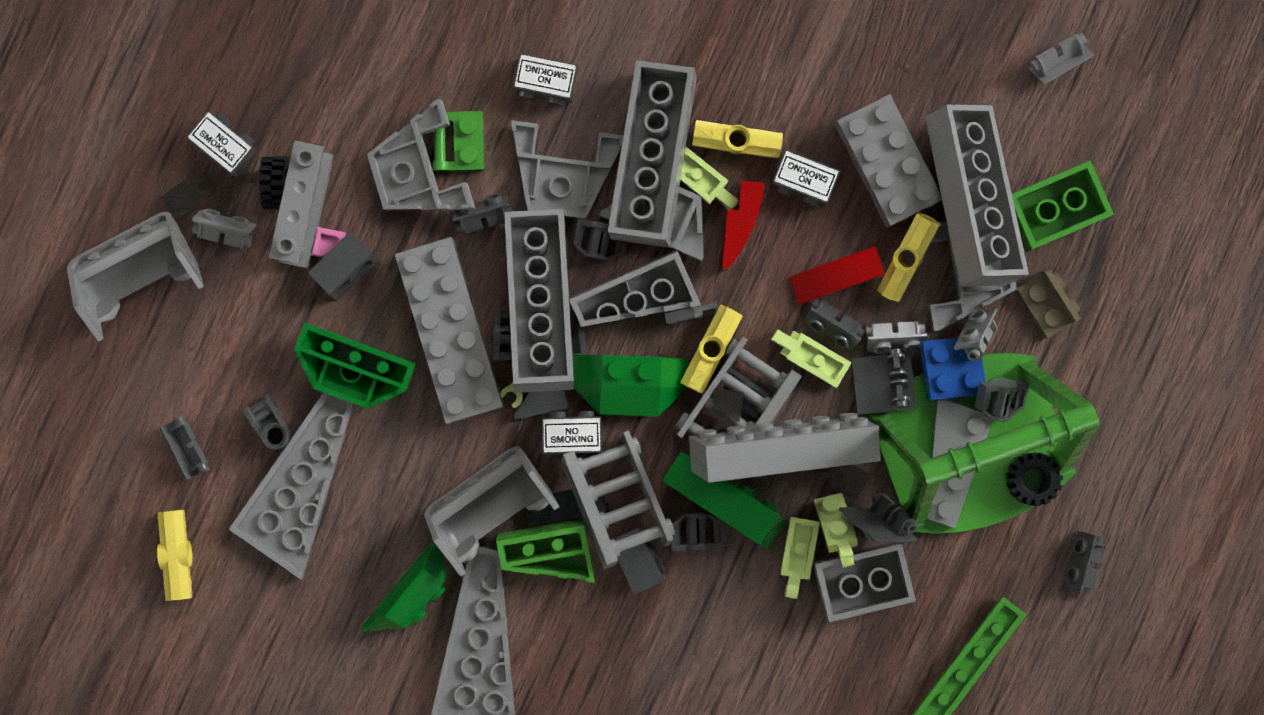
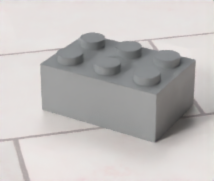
(872, 584)

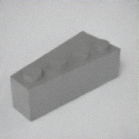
(644, 290)

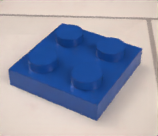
(949, 371)

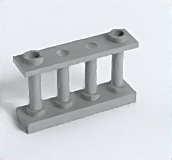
(301, 204)
(767, 407)
(597, 522)

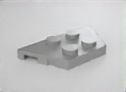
(687, 225)

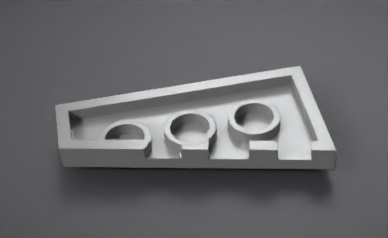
(952, 429)

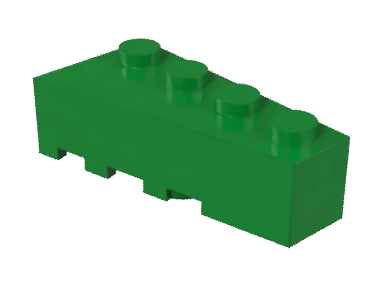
(728, 502)

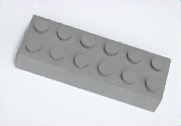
(652, 154)
(976, 195)
(538, 301)
(449, 330)
(784, 447)

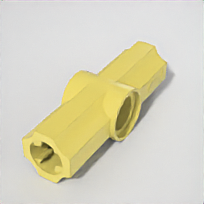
(757, 143)
(917, 241)
(719, 331)
(174, 555)

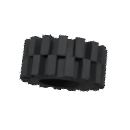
(272, 180)
(1047, 491)

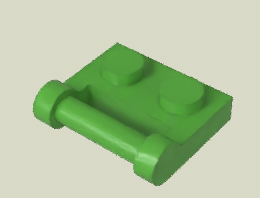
(467, 143)

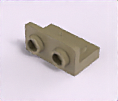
(1048, 302)

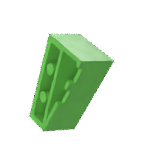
(549, 550)

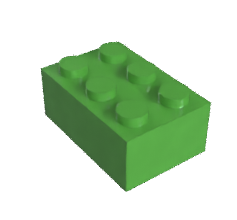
(1060, 206)

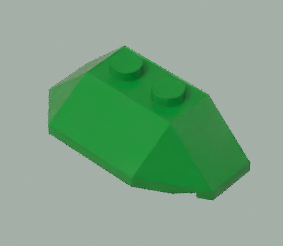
(351, 368)
(629, 383)
(411, 593)

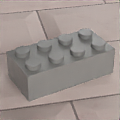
(888, 161)

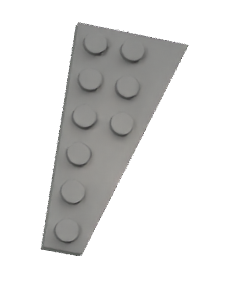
(291, 498)
(477, 657)

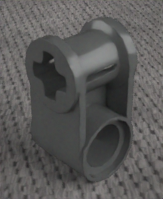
(265, 418)

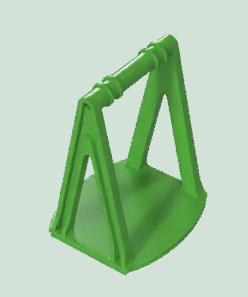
(915, 476)

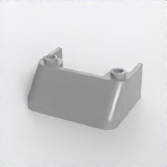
(126, 265)
(484, 503)

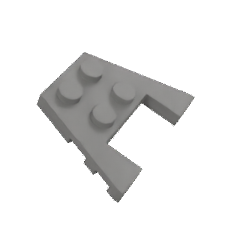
(405, 172)
(562, 182)
(969, 297)

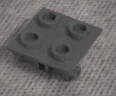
(884, 383)
(882, 521)

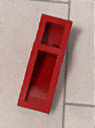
(741, 222)
(837, 275)

